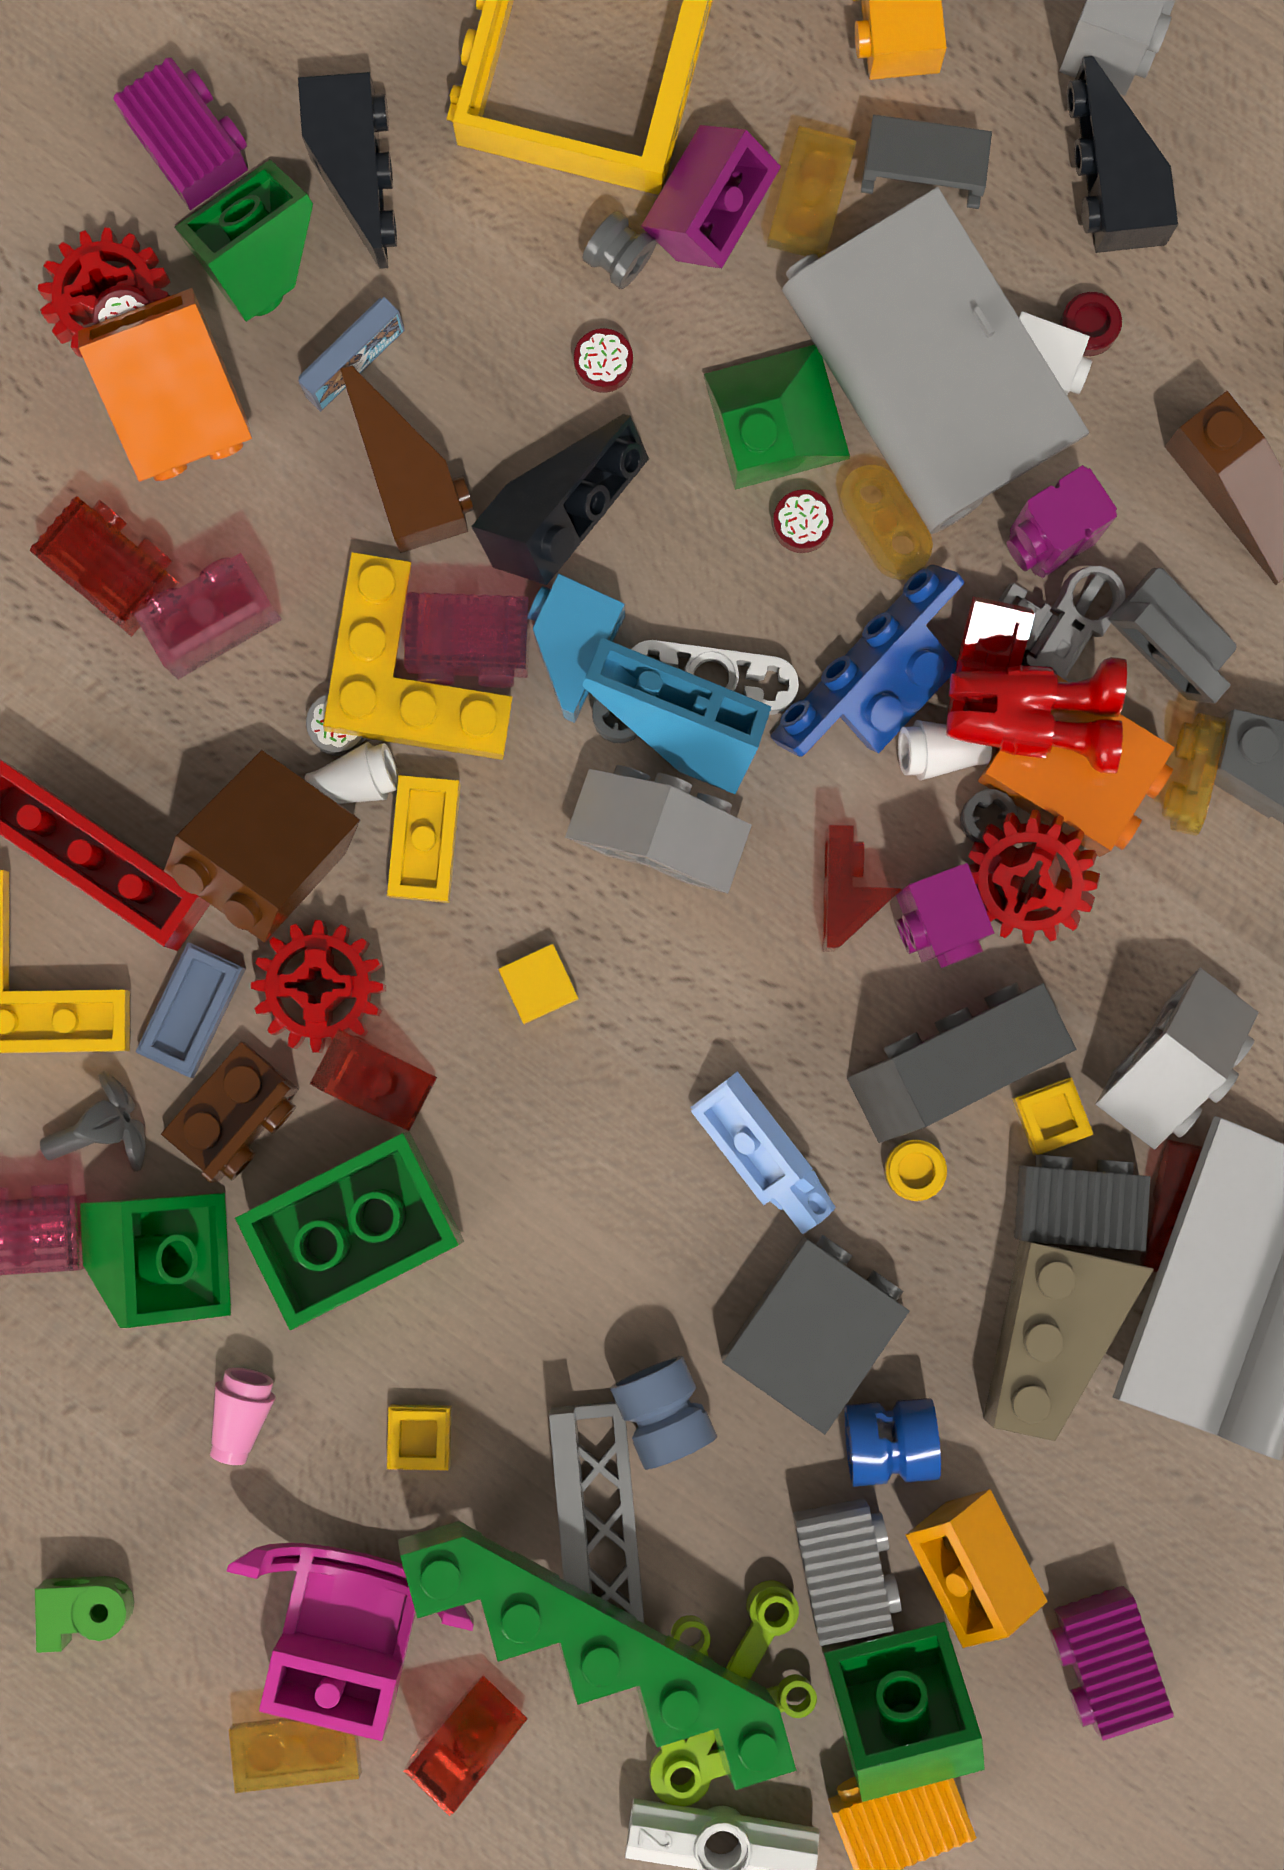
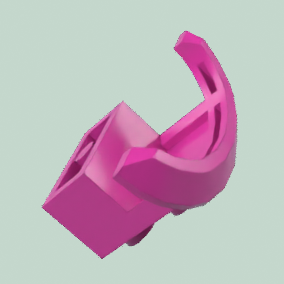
(340, 1636)

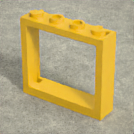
(642, 173)

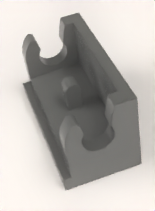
(927, 155)

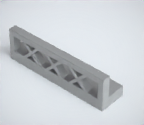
(572, 1509)

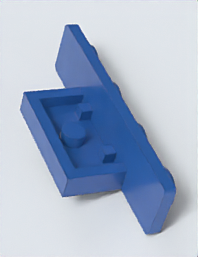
(883, 674)

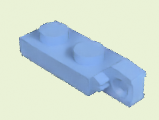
(762, 1152)

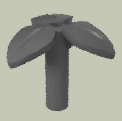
(102, 1124)

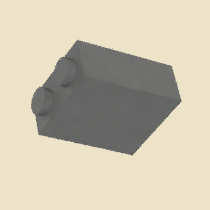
(816, 1332)

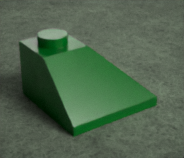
(252, 239)
(776, 416)
(158, 1257)

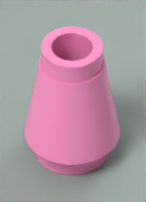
(239, 1413)

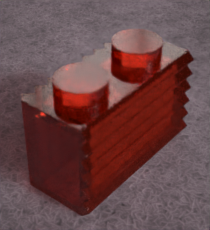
(102, 563)

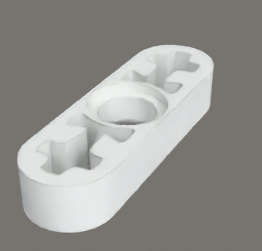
(729, 659)

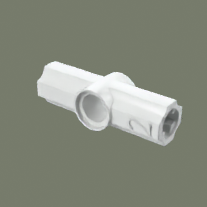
(679, 1836)

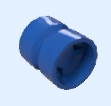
(892, 1442)

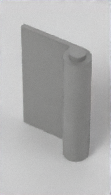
(933, 359)
(1216, 1309)

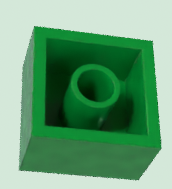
(904, 1711)

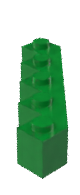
(600, 1647)

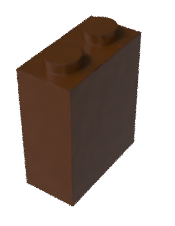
(261, 846)

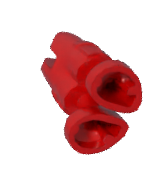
(1024, 709)

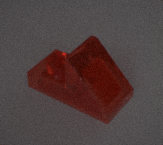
(847, 906)
(373, 1079)
(464, 1745)

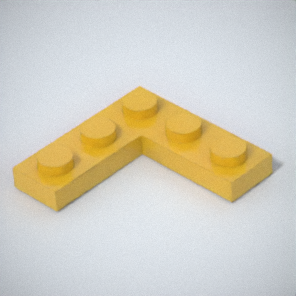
(374, 704)
(57, 1018)

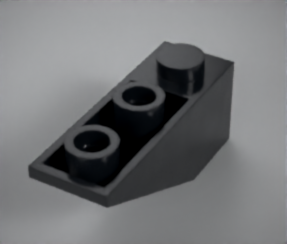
(341, 136)
(1125, 172)
(556, 504)

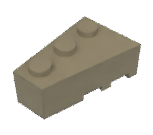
(1055, 1334)

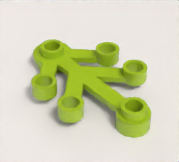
(695, 1751)

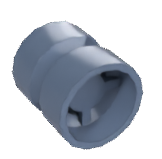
(665, 1417)

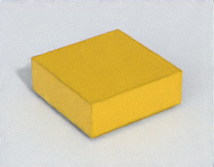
(538, 984)
(1052, 1116)
(419, 1437)

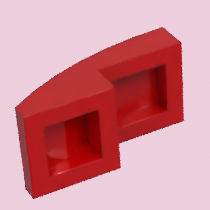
(992, 641)

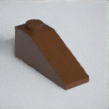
(409, 473)
(1237, 476)

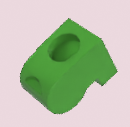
(80, 1605)

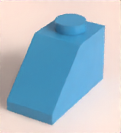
(568, 631)

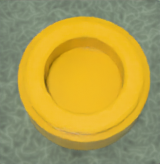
(915, 1170)

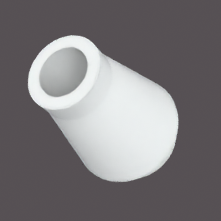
(929, 753)
(358, 776)

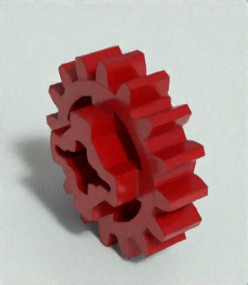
(93, 275)
(1008, 865)
(317, 958)

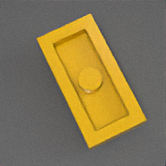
(423, 839)

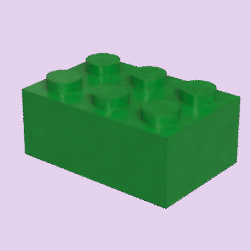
(349, 1230)

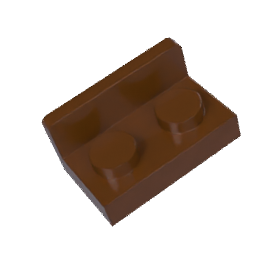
(231, 1114)

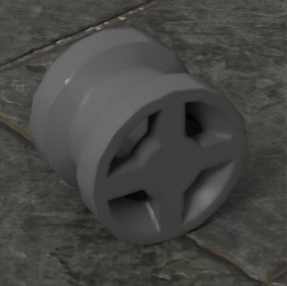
(619, 249)

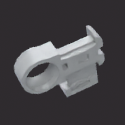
(1061, 638)

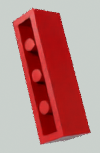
(95, 860)

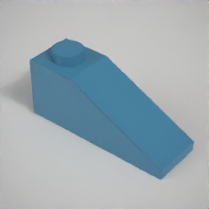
(681, 716)

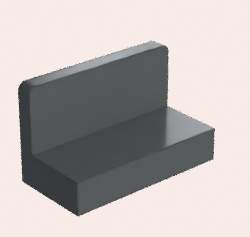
(1175, 636)

